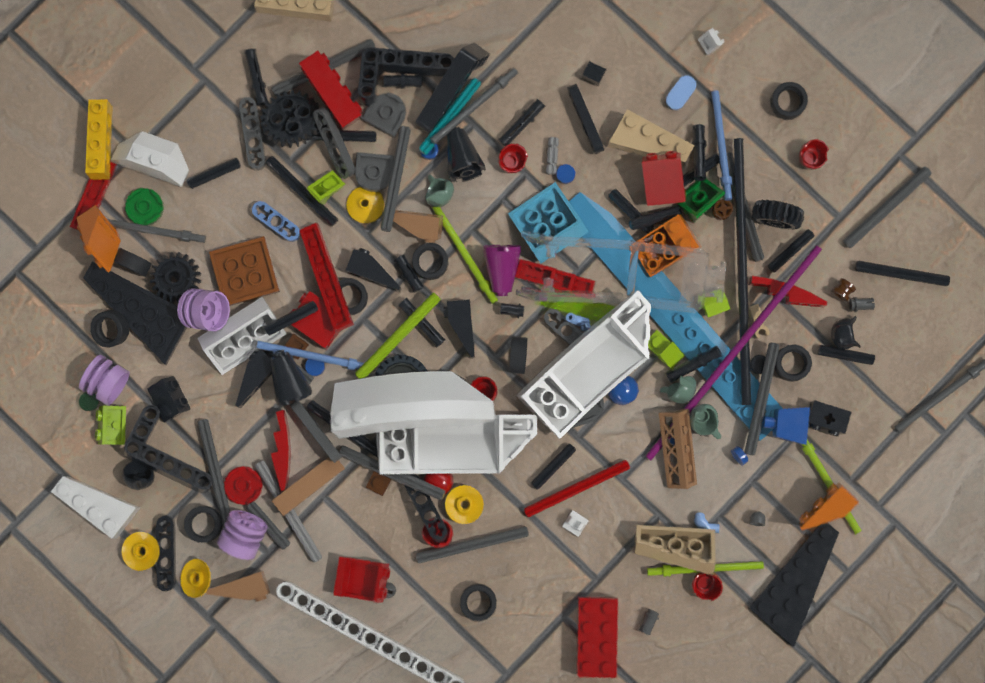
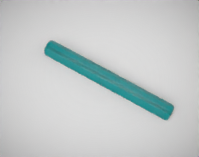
(452, 112)

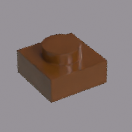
(296, 342)
(378, 483)

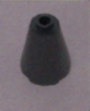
(462, 157)
(288, 380)

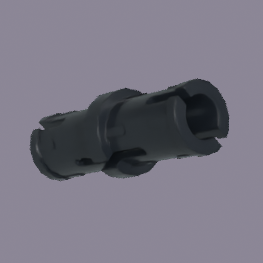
(402, 80)
(408, 273)

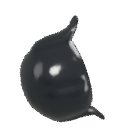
(843, 334)
(137, 476)

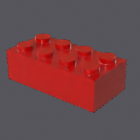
(330, 90)
(597, 637)

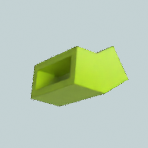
(712, 307)

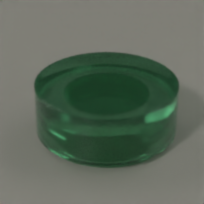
(88, 402)

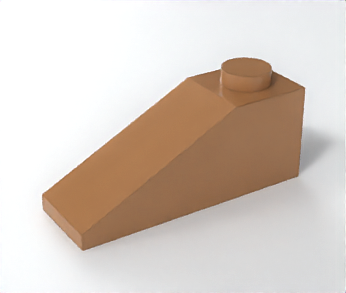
(420, 224)
(246, 588)

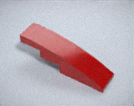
(536, 273)
(795, 295)
(282, 458)

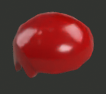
(813, 154)
(512, 158)
(486, 387)
(443, 481)
(425, 535)
(707, 586)

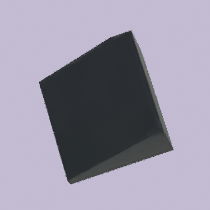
(593, 73)

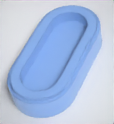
(680, 93)

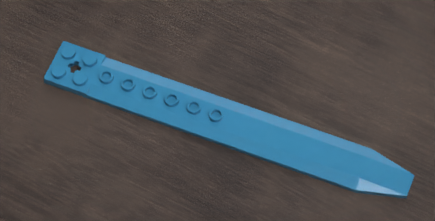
(685, 329)

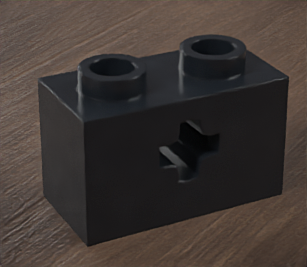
(839, 417)

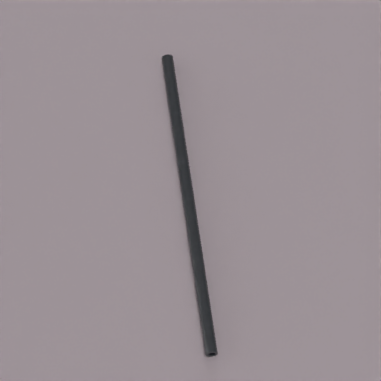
(742, 268)

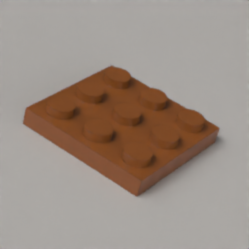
(244, 271)

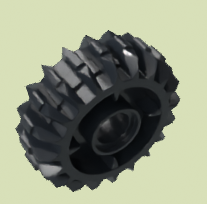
(778, 214)
(167, 269)

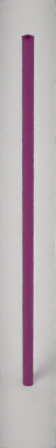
(743, 340)

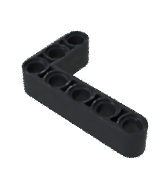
(467, 60)
(397, 66)
(161, 457)

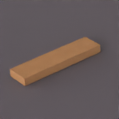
(307, 485)

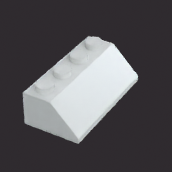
(239, 336)

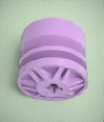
(203, 309)
(104, 380)
(242, 534)

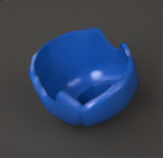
(625, 391)

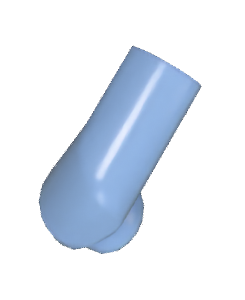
(578, 321)
(702, 523)

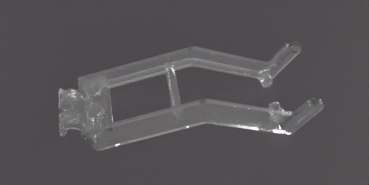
(697, 282)

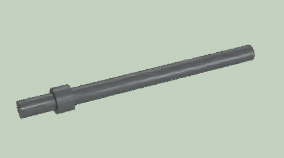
(500, 83)
(185, 236)
(972, 373)

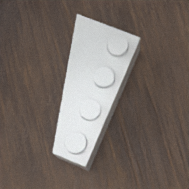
(98, 507)

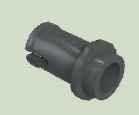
(861, 304)
(649, 621)

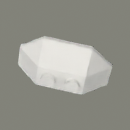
(152, 157)

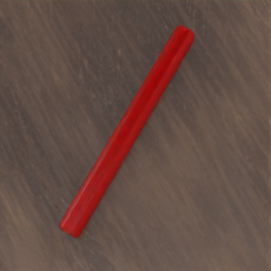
(577, 488)

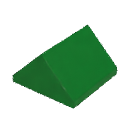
(700, 199)

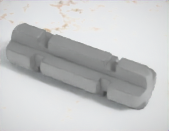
(552, 155)

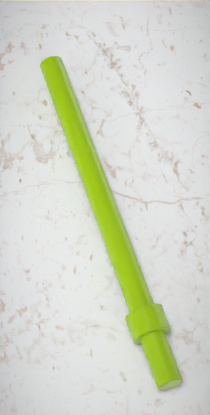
(485, 285)
(809, 450)
(667, 570)

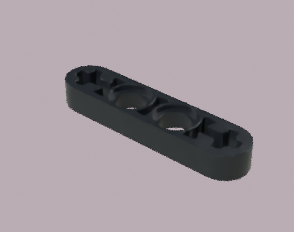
(585, 119)
(422, 509)
(168, 553)

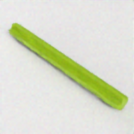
(397, 336)

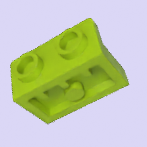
(111, 425)

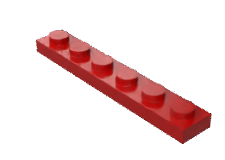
(326, 277)

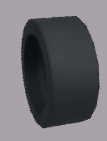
(796, 88)
(426, 247)
(132, 262)
(364, 295)
(97, 332)
(518, 355)
(807, 363)
(188, 524)
(478, 617)

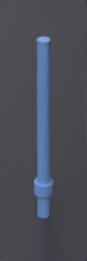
(726, 180)
(351, 364)

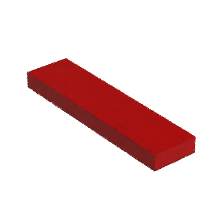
(92, 195)

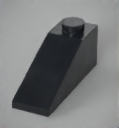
(367, 268)
(460, 320)
(255, 375)

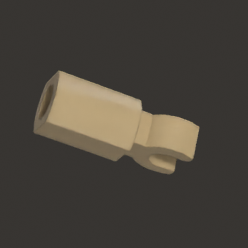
(754, 312)

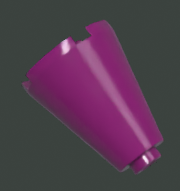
(502, 266)

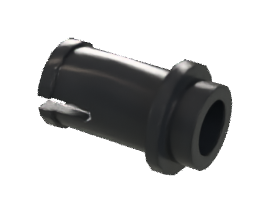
(512, 310)

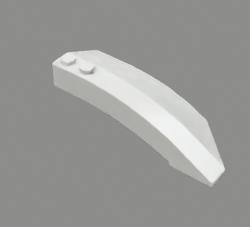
(590, 366)
(406, 403)
(455, 449)

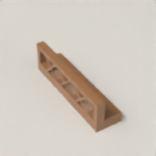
(681, 450)

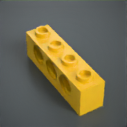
(98, 139)

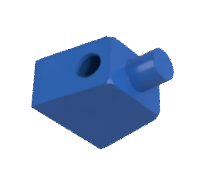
(789, 424)

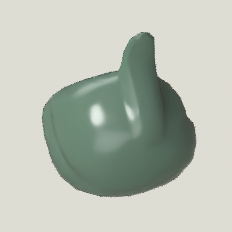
(439, 191)
(682, 391)
(705, 420)

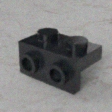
(168, 398)

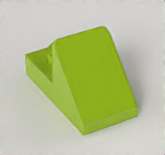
(325, 187)
(664, 349)

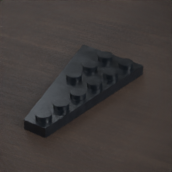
(148, 315)
(791, 591)

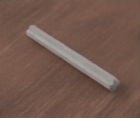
(292, 517)

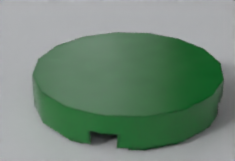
(144, 206)

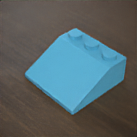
(549, 215)

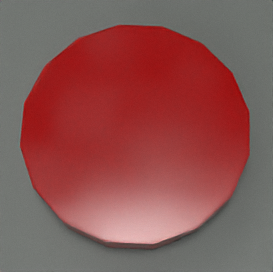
(243, 485)

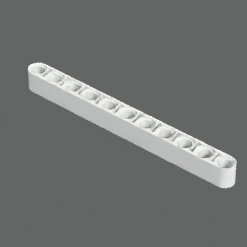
(364, 629)

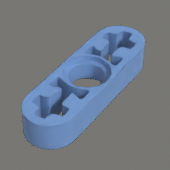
(262, 217)

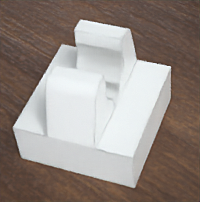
(710, 41)
(575, 523)

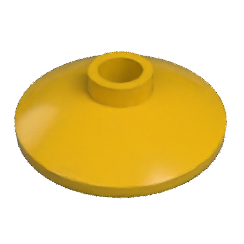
(365, 214)
(460, 514)
(131, 551)
(195, 578)

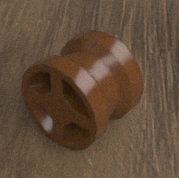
(723, 206)
(843, 289)

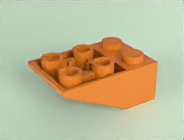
(673, 233)
(99, 237)
(833, 506)

